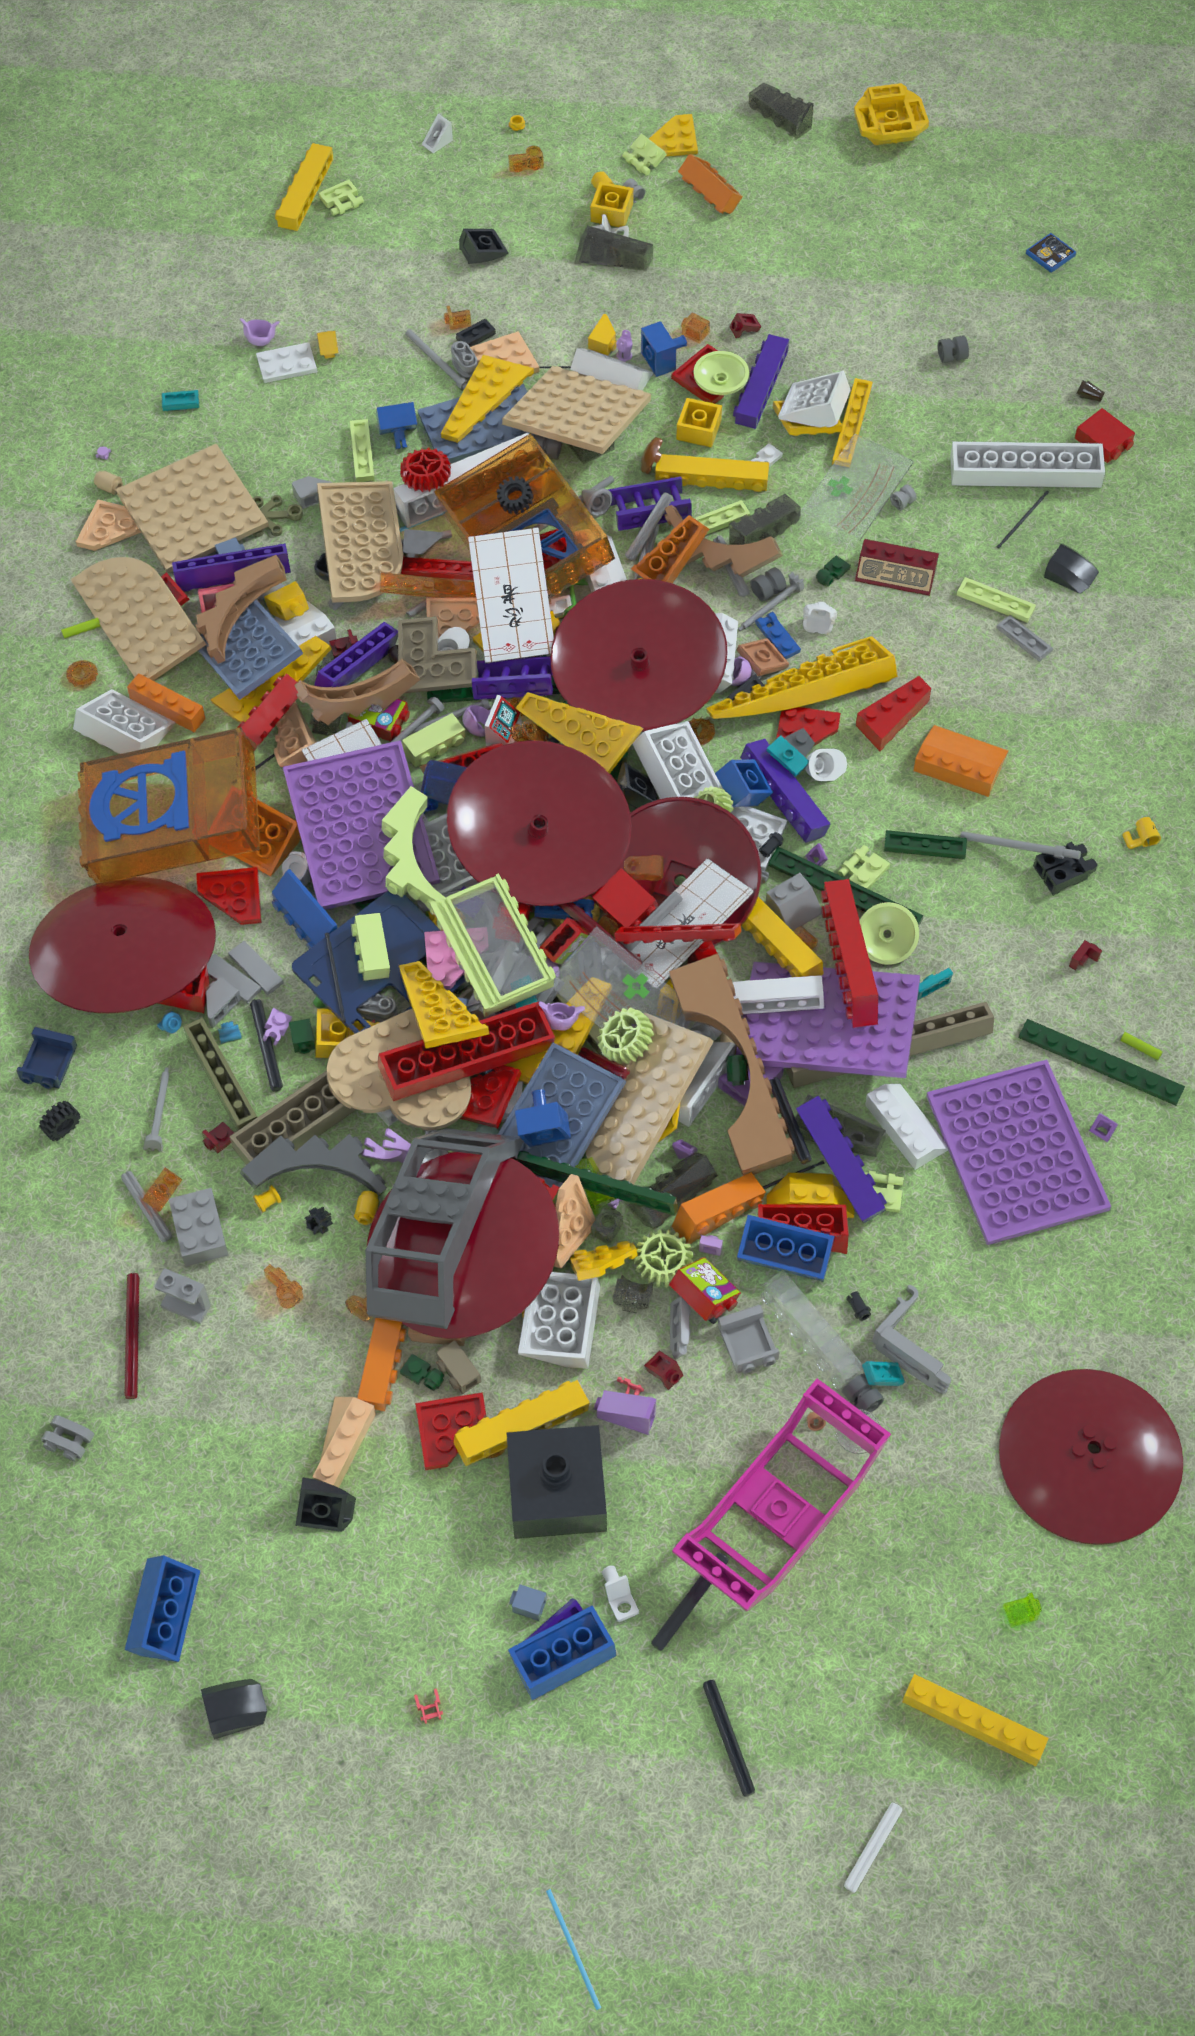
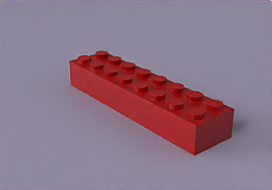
(850, 953)
(510, 1038)

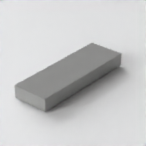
(1024, 638)
(256, 967)
(219, 968)

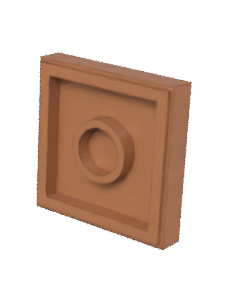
(763, 656)

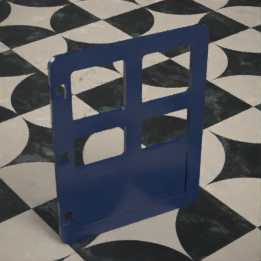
(405, 943)

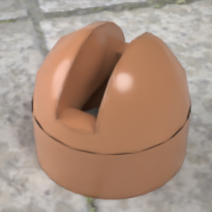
(810, 1421)

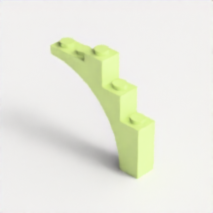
(400, 825)

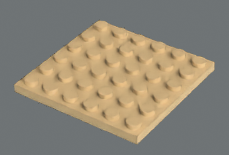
(577, 409)
(191, 507)

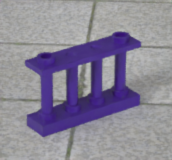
(636, 517)
(513, 678)

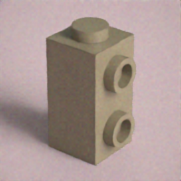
(458, 1366)

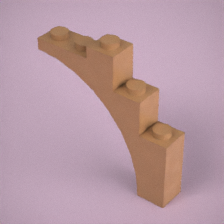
(744, 557)
(231, 602)
(379, 690)

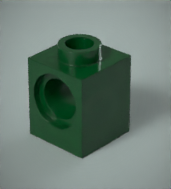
(302, 1036)

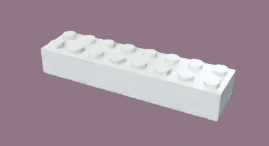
(1027, 464)
(417, 507)

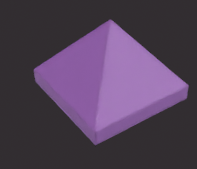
(817, 851)
(1105, 1122)
(683, 1149)

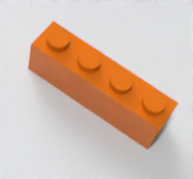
(166, 702)
(381, 1362)

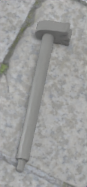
(795, 584)
(483, 703)
(436, 706)
(153, 1140)

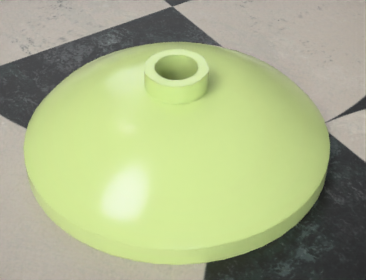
(721, 373)
(903, 931)

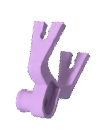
(400, 1148)

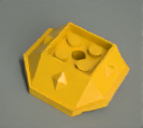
(890, 114)

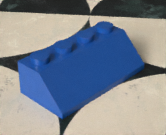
(301, 910)
(785, 1248)
(162, 1609)
(562, 1652)

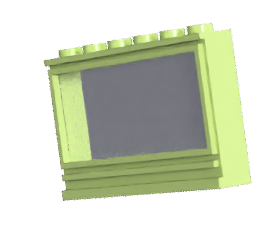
(493, 944)

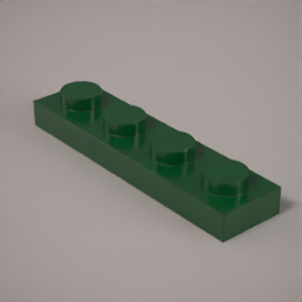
(925, 844)

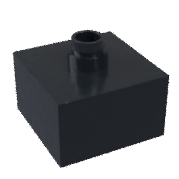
(556, 1482)

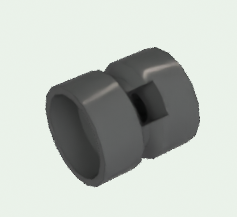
(954, 348)
(551, 447)
(767, 585)
(862, 1394)

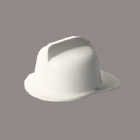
(453, 639)
(827, 763)

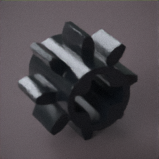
(318, 1220)

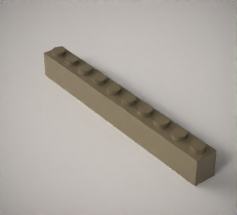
(927, 1035)

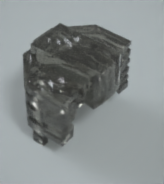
(632, 1295)

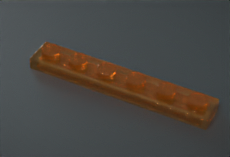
(425, 586)

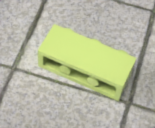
(433, 740)
(370, 946)

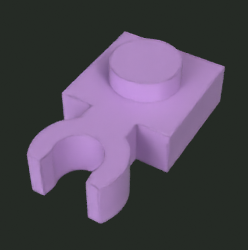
(276, 1025)

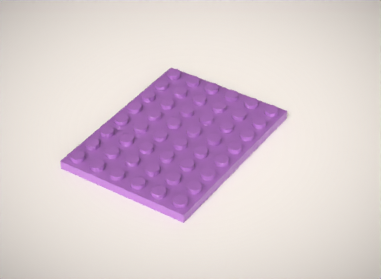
(340, 821)
(826, 1038)
(1018, 1152)

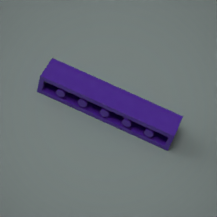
(761, 381)
(220, 568)
(358, 657)
(788, 793)
(841, 1159)

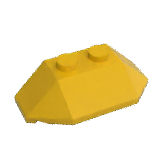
(810, 1189)

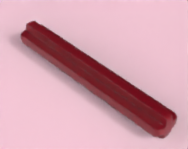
(603, 1062)

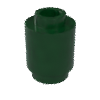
(737, 1070)

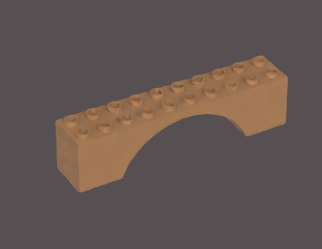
(709, 999)

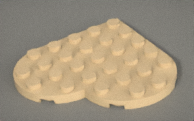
(359, 1084)

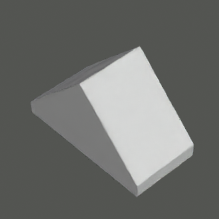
(439, 134)

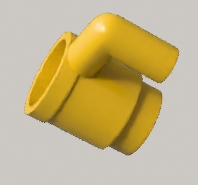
(1145, 829)

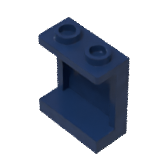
(47, 1058)

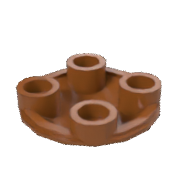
(651, 454)

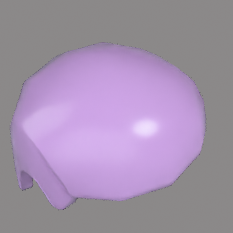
(741, 672)

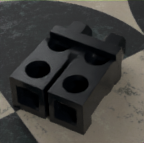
(1064, 872)

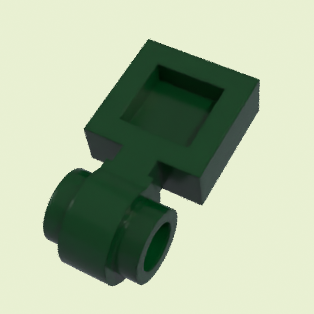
(833, 569)
(417, 1370)

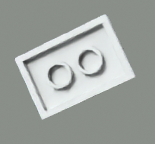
(286, 362)

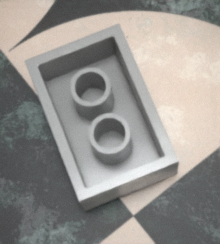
(198, 1227)

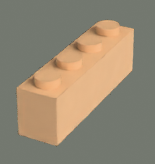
(344, 1435)

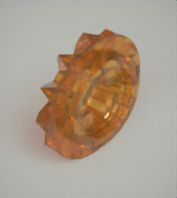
(75, 669)
(707, 732)

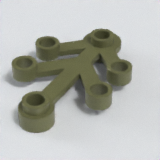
(294, 508)

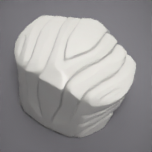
(819, 618)
(298, 865)

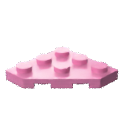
(441, 959)

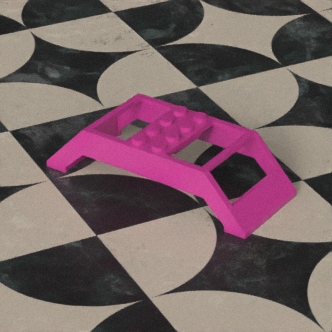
(778, 1505)

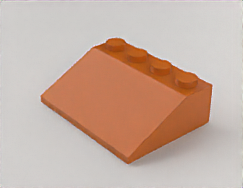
(960, 760)
(277, 839)

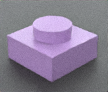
(710, 1245)

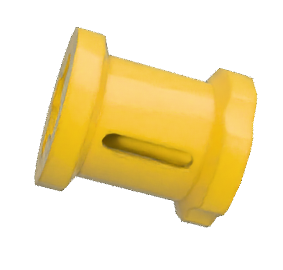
(267, 1198)

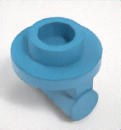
(170, 1023)
(229, 1032)

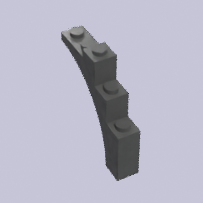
(314, 1154)

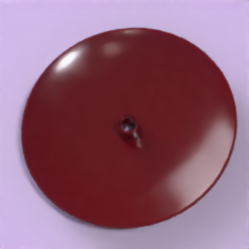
(648, 620)
(549, 786)
(122, 945)
(504, 1256)

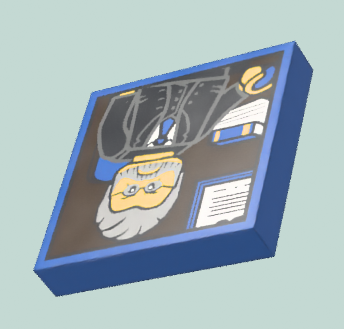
(1051, 252)

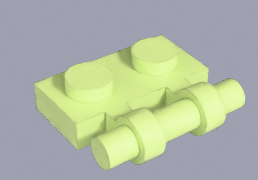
(648, 151)
(339, 193)
(869, 872)
(891, 1195)

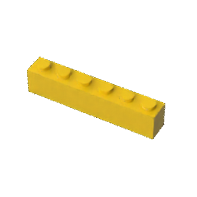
(304, 187)
(714, 472)
(782, 942)
(540, 1413)
(975, 1720)

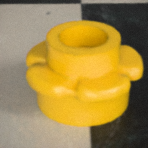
(517, 123)

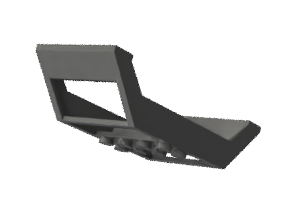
(436, 1203)

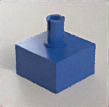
(660, 348)
(396, 420)
(744, 782)
(542, 1122)

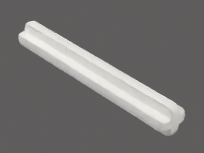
(873, 1847)

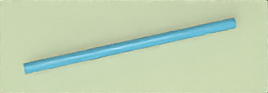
(574, 1951)

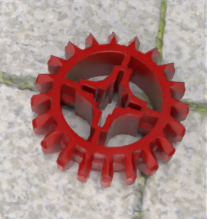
(425, 469)

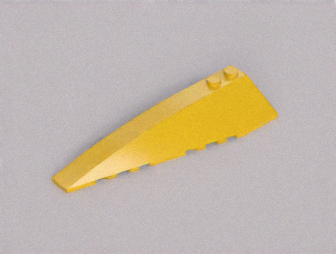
(815, 681)

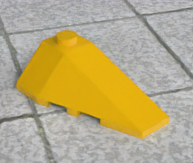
(331, 1032)

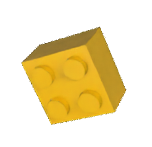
(613, 201)
(699, 422)

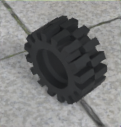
(511, 486)
(59, 1120)

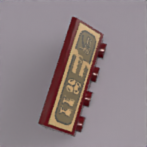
(897, 567)

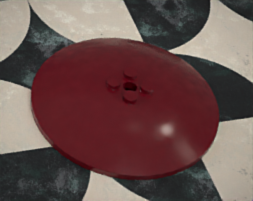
(685, 836)
(1085, 1493)

